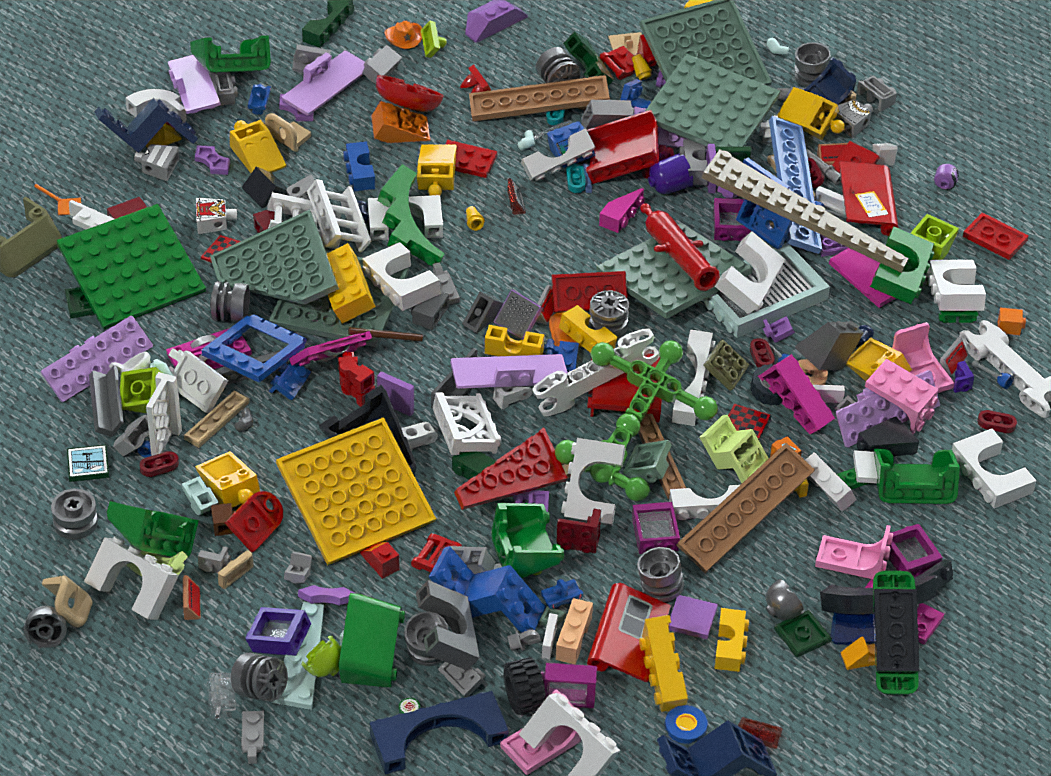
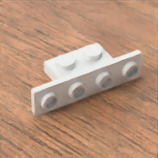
(85, 216)

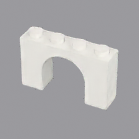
(424, 207)
(767, 264)
(954, 285)
(402, 292)
(586, 454)
(994, 488)
(157, 578)
(556, 711)

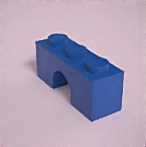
(359, 166)

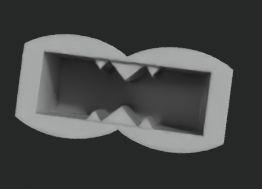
(133, 436)

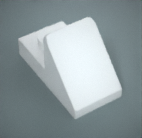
(886, 152)

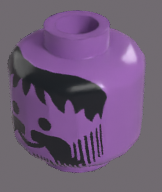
(946, 176)

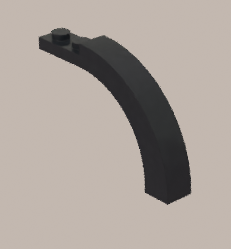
(860, 600)

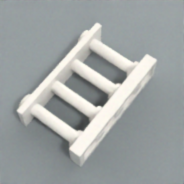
(293, 206)
(329, 224)

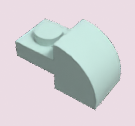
(199, 495)

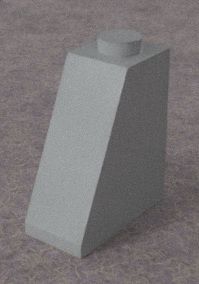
(605, 111)

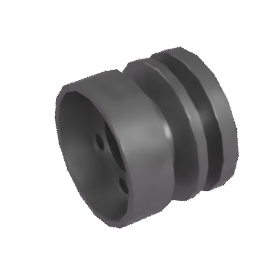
(810, 62)
(557, 66)
(226, 301)
(611, 311)
(661, 574)
(415, 630)
(259, 677)

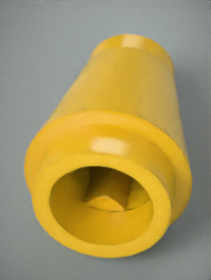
(641, 68)
(474, 219)

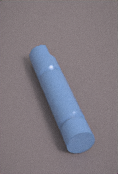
(588, 186)

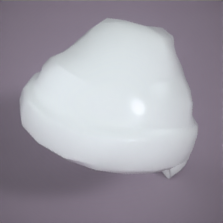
(137, 362)

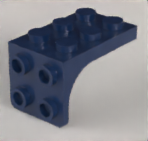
(833, 83)

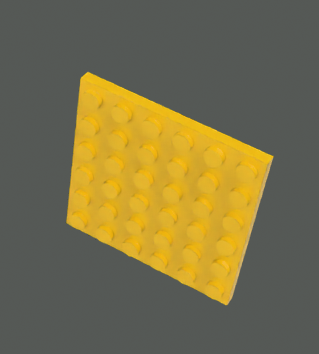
(355, 491)

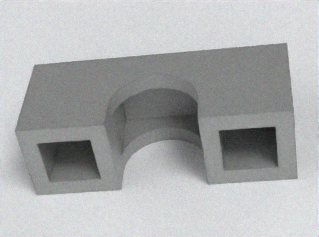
(695, 155)

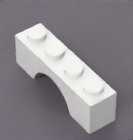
(538, 165)
(689, 505)

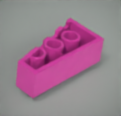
(798, 394)

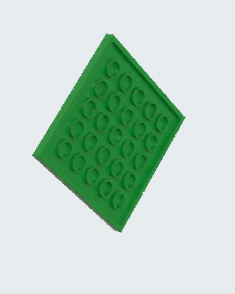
(130, 266)

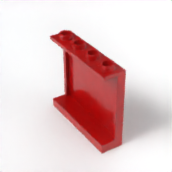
(623, 146)
(618, 394)

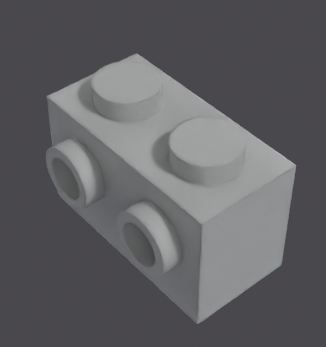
(383, 63)

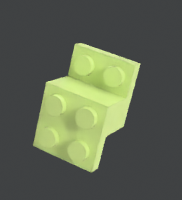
(733, 448)

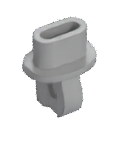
(520, 640)

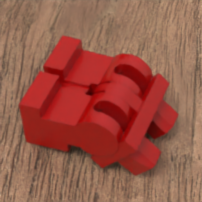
(355, 379)

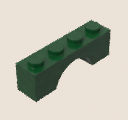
(318, 31)
(586, 55)

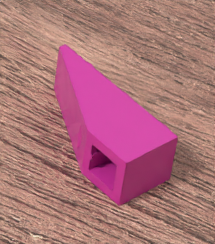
(619, 211)

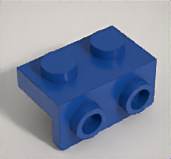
(289, 380)

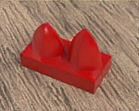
(477, 79)

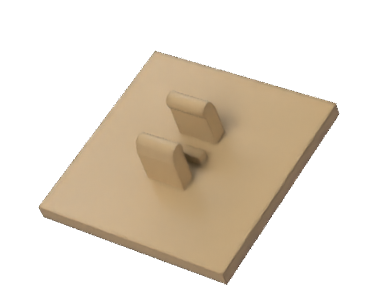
(629, 41)

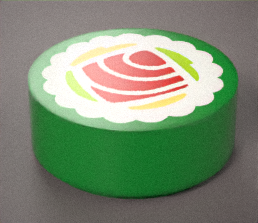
(408, 705)

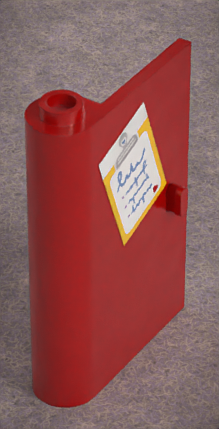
(868, 195)

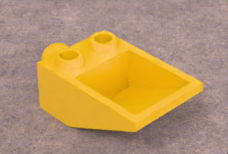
(809, 110)
(256, 146)
(436, 168)
(872, 355)
(229, 479)

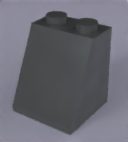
(831, 345)

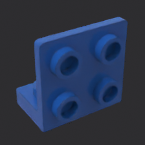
(632, 91)

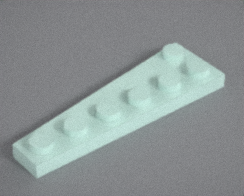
(300, 683)

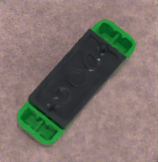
(895, 632)

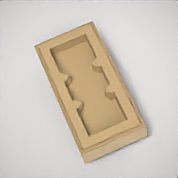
(235, 569)

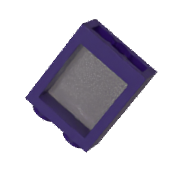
(278, 631)

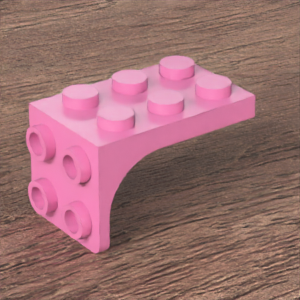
(916, 349)
(906, 391)
(854, 557)
(530, 759)

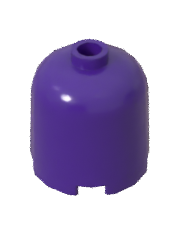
(670, 175)

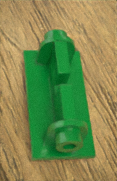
(964, 316)

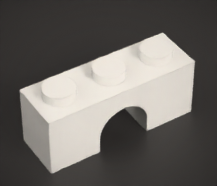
(830, 483)

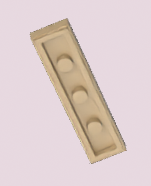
(216, 419)

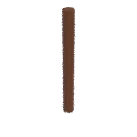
(387, 334)

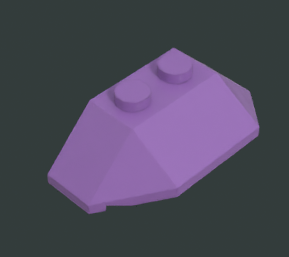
(492, 18)

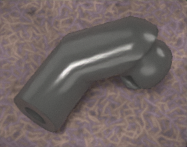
(246, 420)

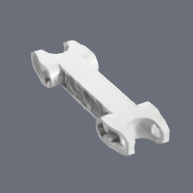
(994, 348)
(565, 387)

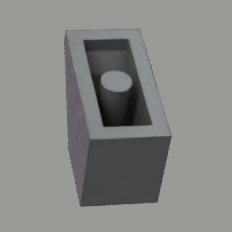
(430, 311)
(482, 312)

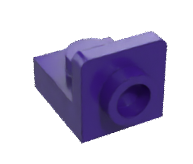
(964, 378)

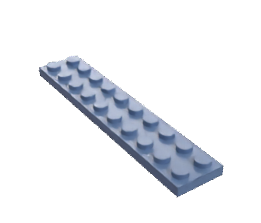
(794, 171)

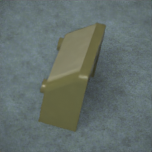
(30, 243)

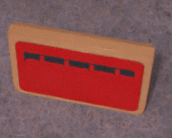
(830, 152)
(191, 599)

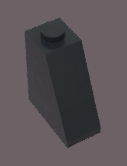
(890, 436)

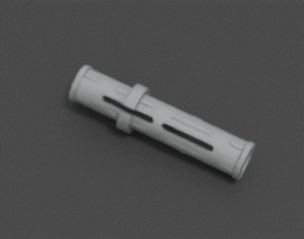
(827, 170)

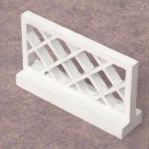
(163, 412)

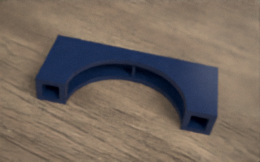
(475, 713)

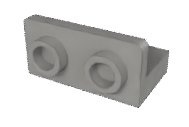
(306, 55)
(464, 681)

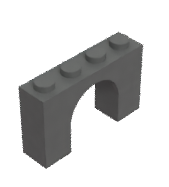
(452, 647)

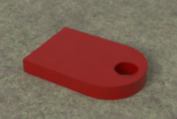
(254, 520)

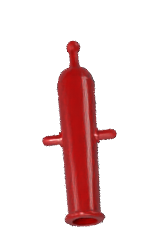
(680, 248)

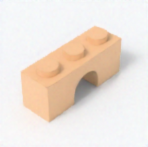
(574, 627)

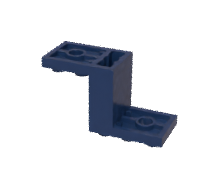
(146, 124)
(717, 754)

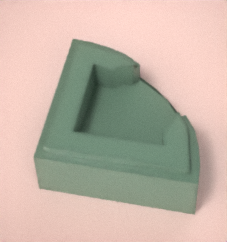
(544, 618)

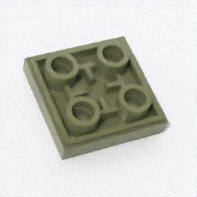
(726, 365)

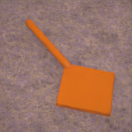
(63, 204)

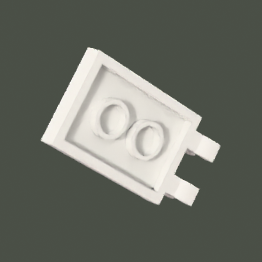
(197, 380)

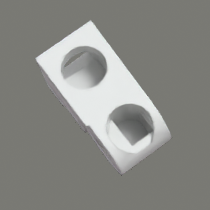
(506, 395)
(419, 434)

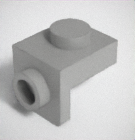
(212, 561)
(299, 568)

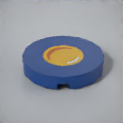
(686, 724)

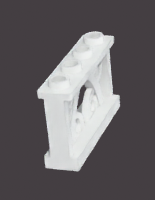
(465, 441)

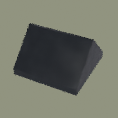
(261, 185)

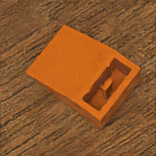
(399, 124)

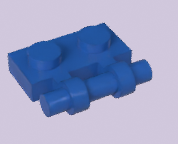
(567, 349)

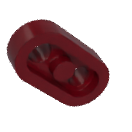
(816, 174)
(761, 352)
(997, 421)
(158, 464)

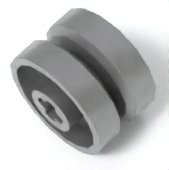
(74, 514)

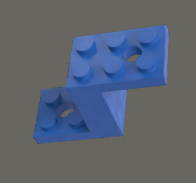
(757, 217)
(490, 590)

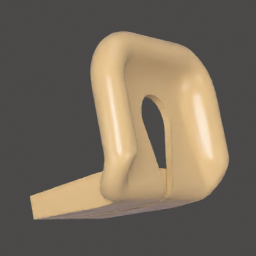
(290, 133)
(65, 589)

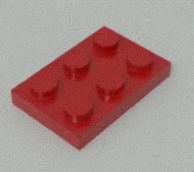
(473, 159)
(995, 236)

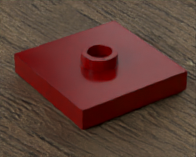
(856, 154)

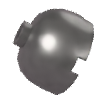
(782, 601)
(45, 623)

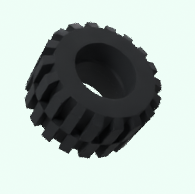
(524, 685)

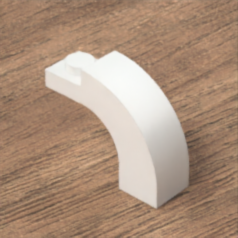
(137, 101)

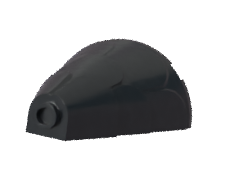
(376, 406)

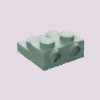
(648, 461)

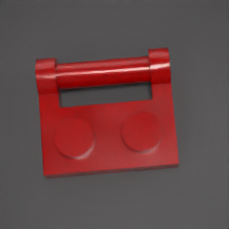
(622, 58)
(433, 540)

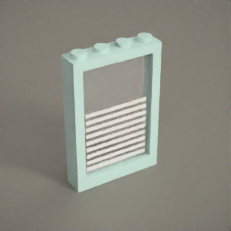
(793, 291)

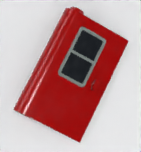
(620, 629)

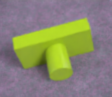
(431, 40)

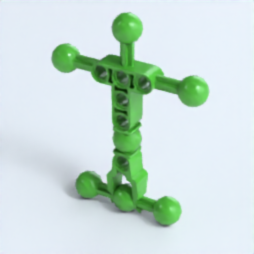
(629, 423)

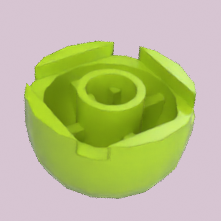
(323, 658)

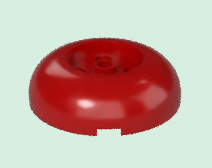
(406, 95)

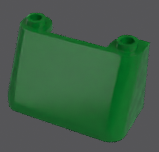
(253, 55)
(917, 482)
(153, 530)
(522, 538)
(369, 641)

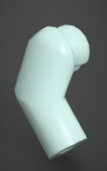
(775, 48)
(527, 142)
(161, 366)

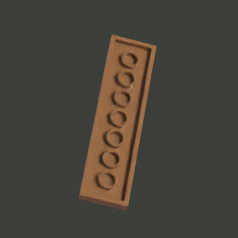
(537, 98)
(745, 508)

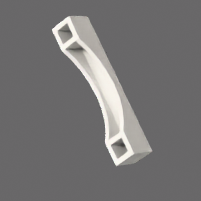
(698, 351)

